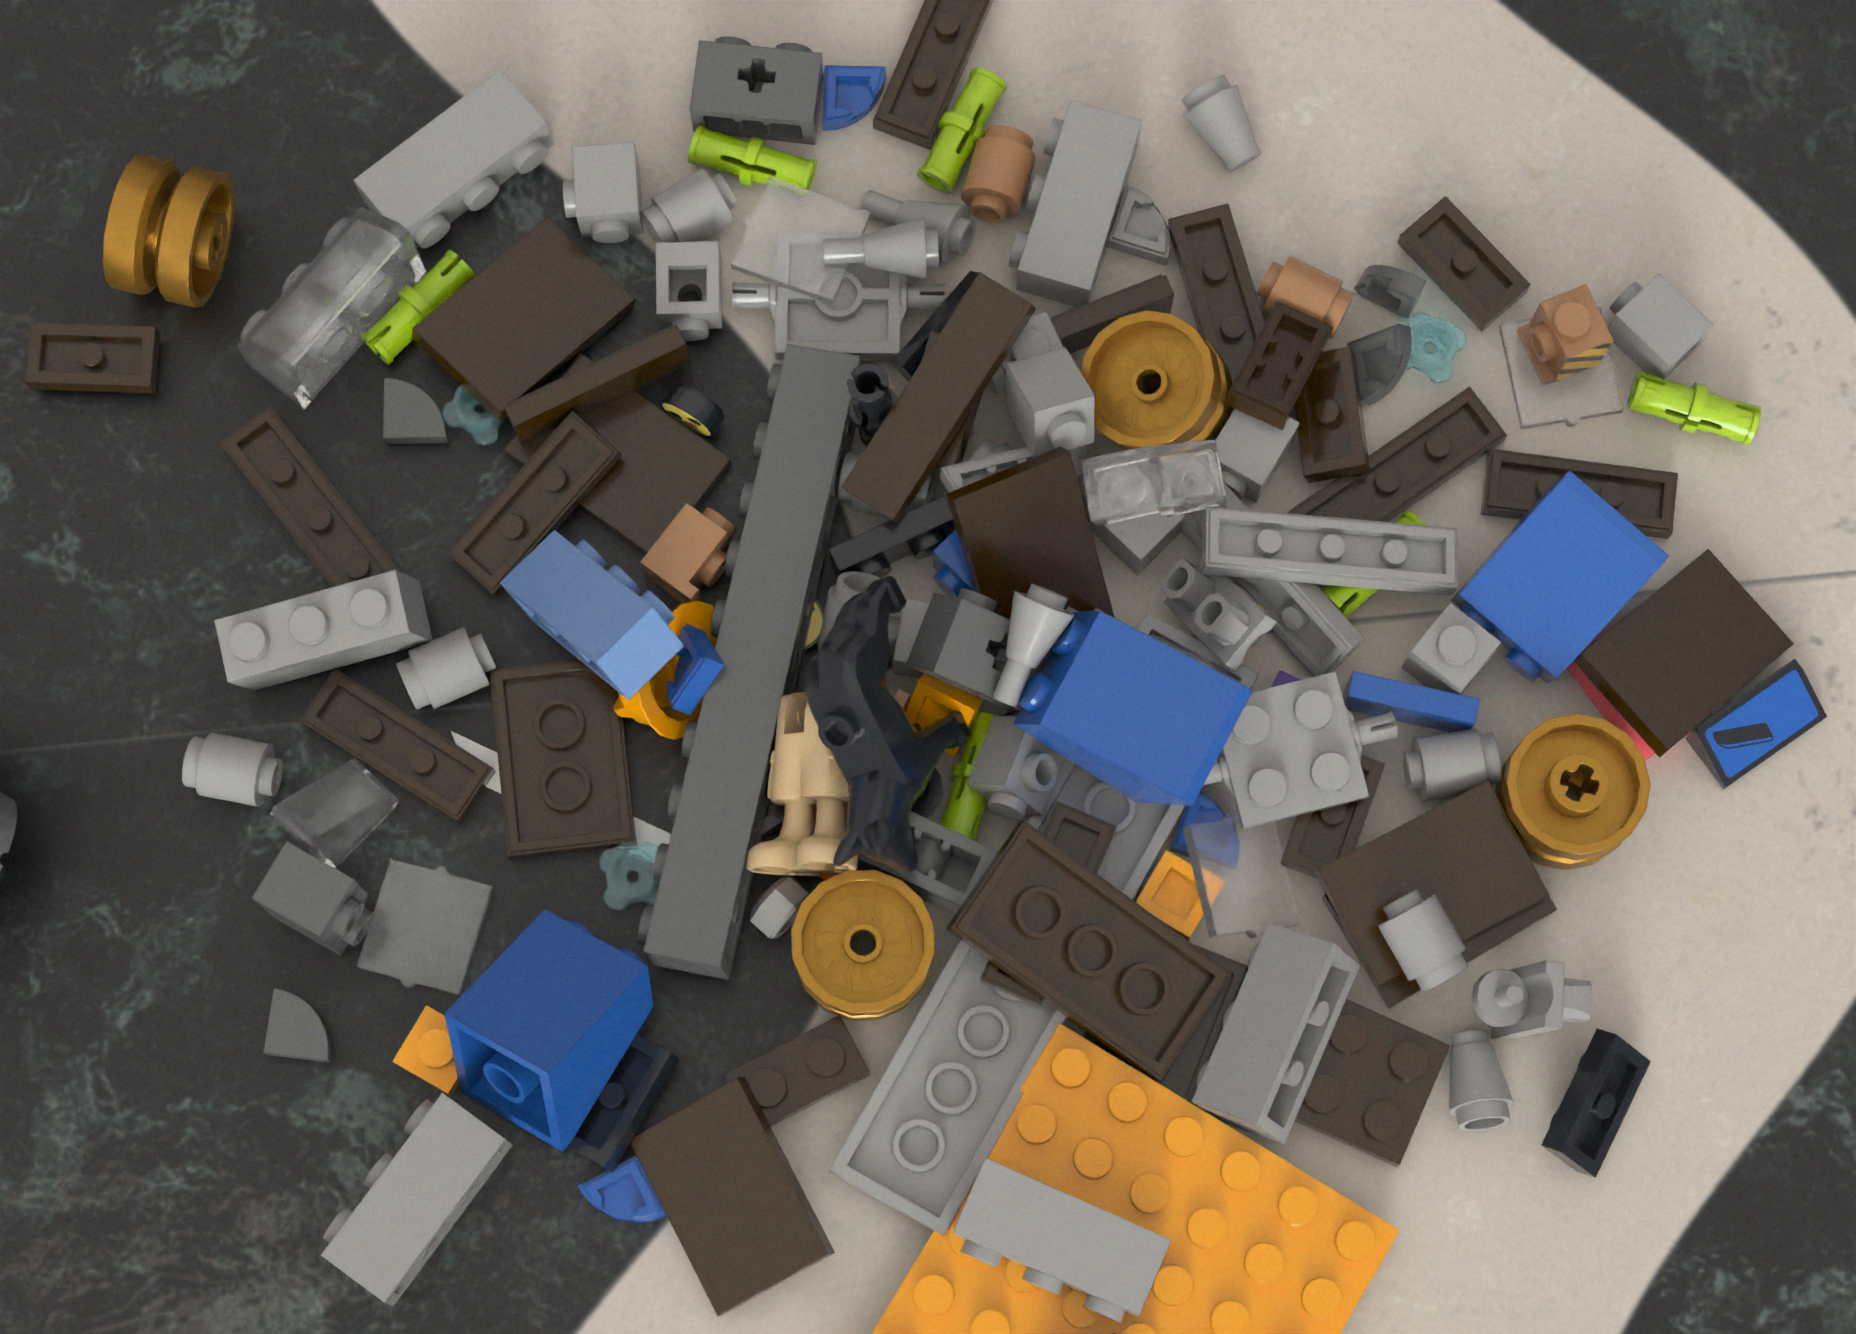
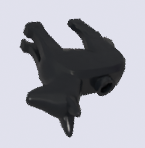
(869, 732)

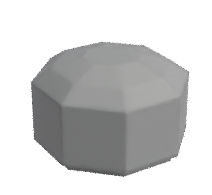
(778, 906)

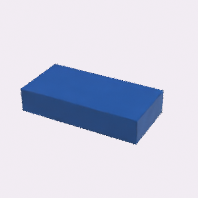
(1410, 703)

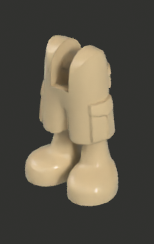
(799, 779)

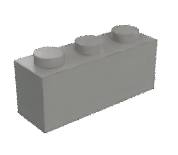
(457, 160)
(1075, 203)
(323, 630)
(1275, 1032)
(414, 1198)
(1060, 1241)

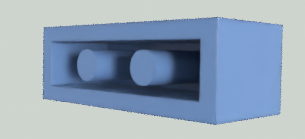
(594, 612)

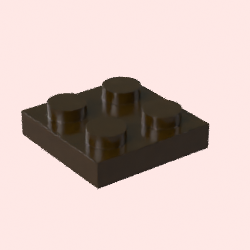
(1372, 1083)

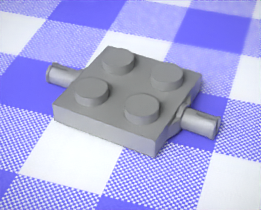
(860, 322)
(1296, 752)

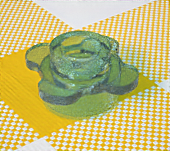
(1444, 336)
(462, 414)
(617, 866)

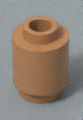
(999, 174)
(1306, 291)

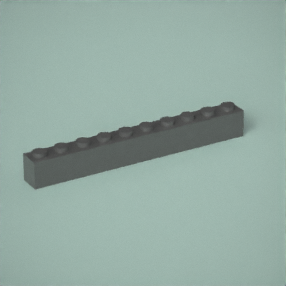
(762, 644)

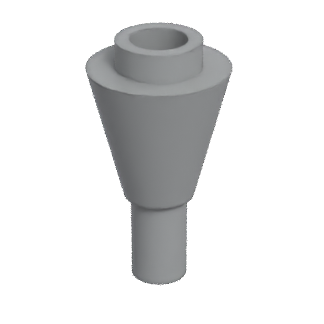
(951, 220)
(897, 249)
(1033, 629)

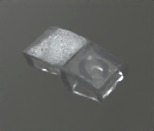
(1153, 480)

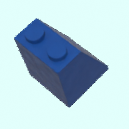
(1558, 578)
(1131, 710)
(548, 1026)

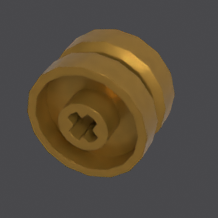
(168, 230)
(1135, 358)
(1598, 765)
(868, 984)

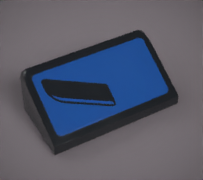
(1757, 724)

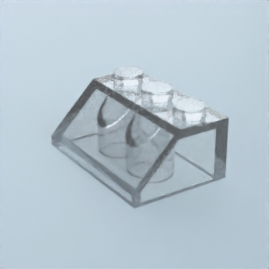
(331, 304)

